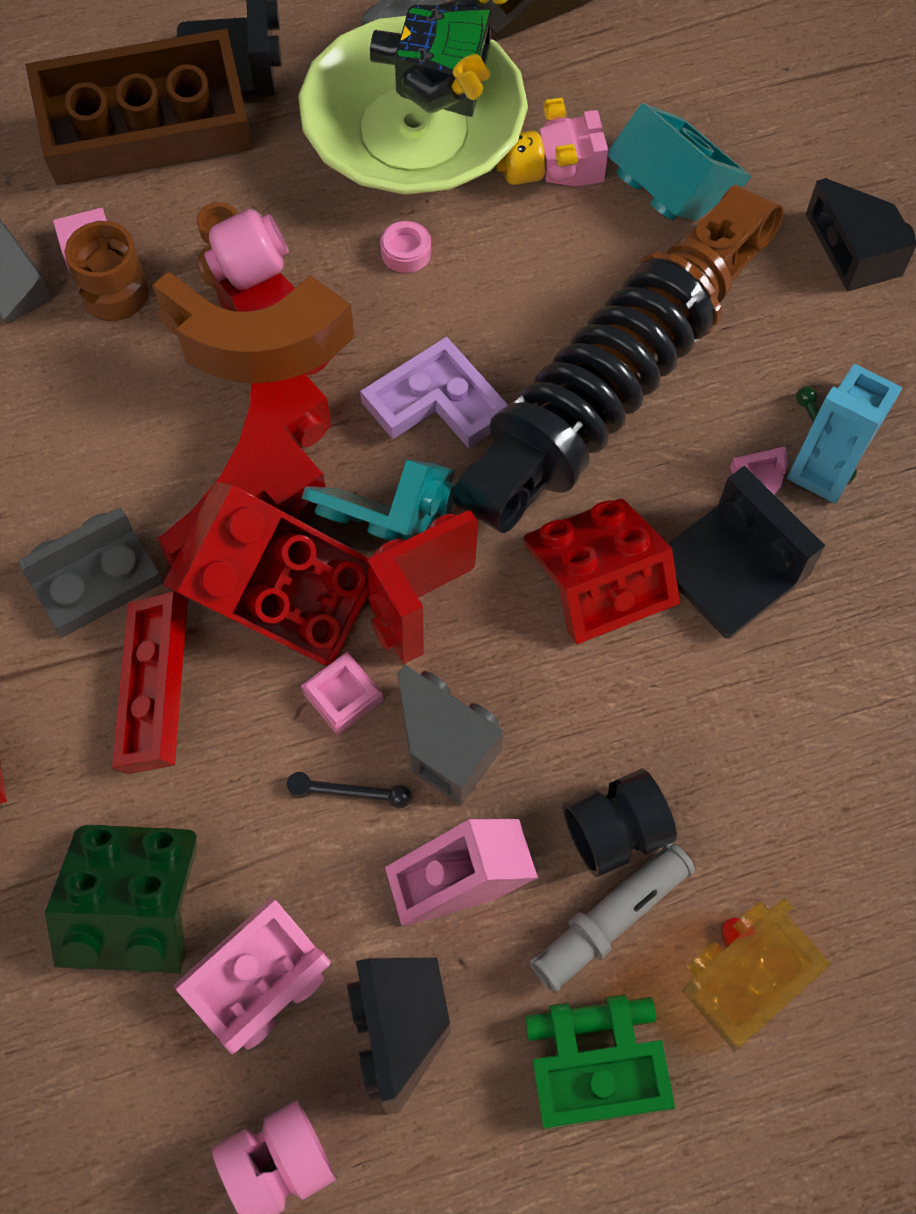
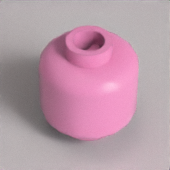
(246, 249)

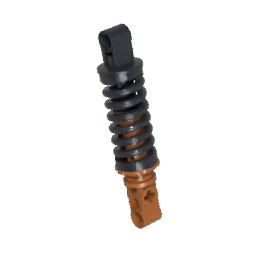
(614, 362)

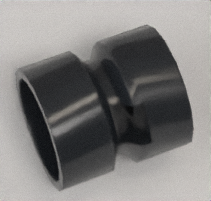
(624, 820)

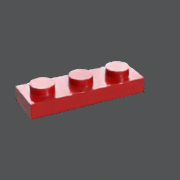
(150, 684)

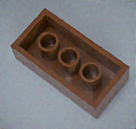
(138, 106)

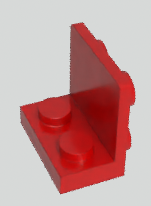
(606, 568)

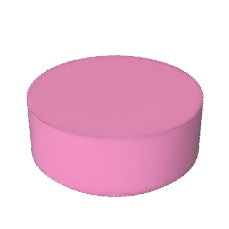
(405, 246)

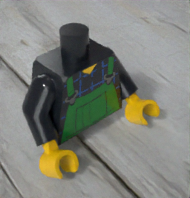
(439, 54)

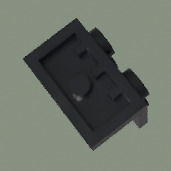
(743, 555)

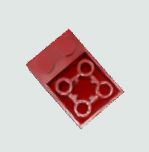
(271, 573)

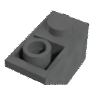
(445, 738)

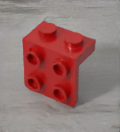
(412, 568)

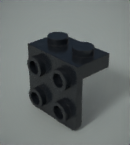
(251, 42)

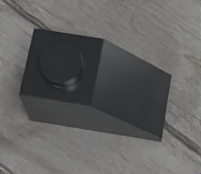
(860, 234)

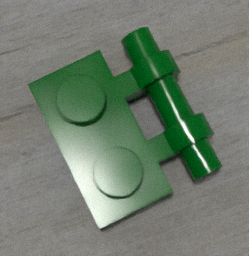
(601, 1082)

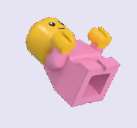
(562, 152)

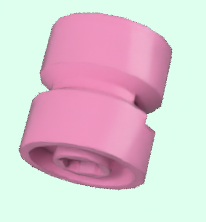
(297, 1155)

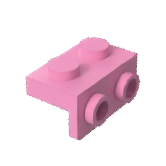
(253, 977)

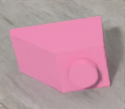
(461, 869)

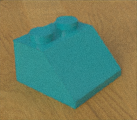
(674, 163)

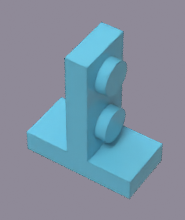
(843, 432)

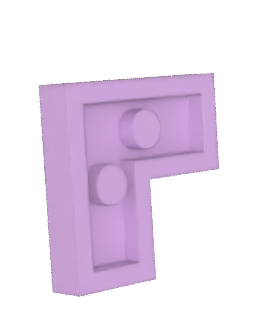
(431, 383)

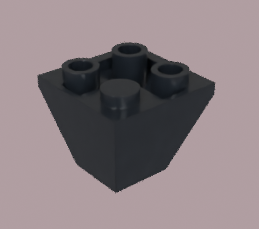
(406, 1022)

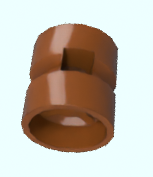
(106, 270)

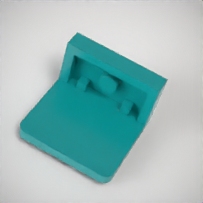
(421, 498)

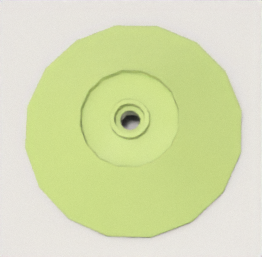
(389, 140)

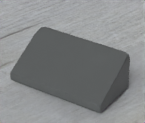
(20, 281)

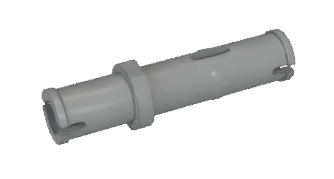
(595, 931)

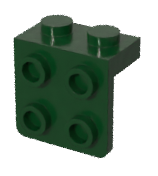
(121, 899)

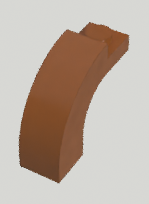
(257, 344)

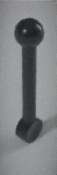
(300, 786)

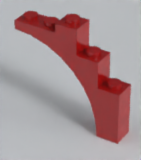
(277, 425)

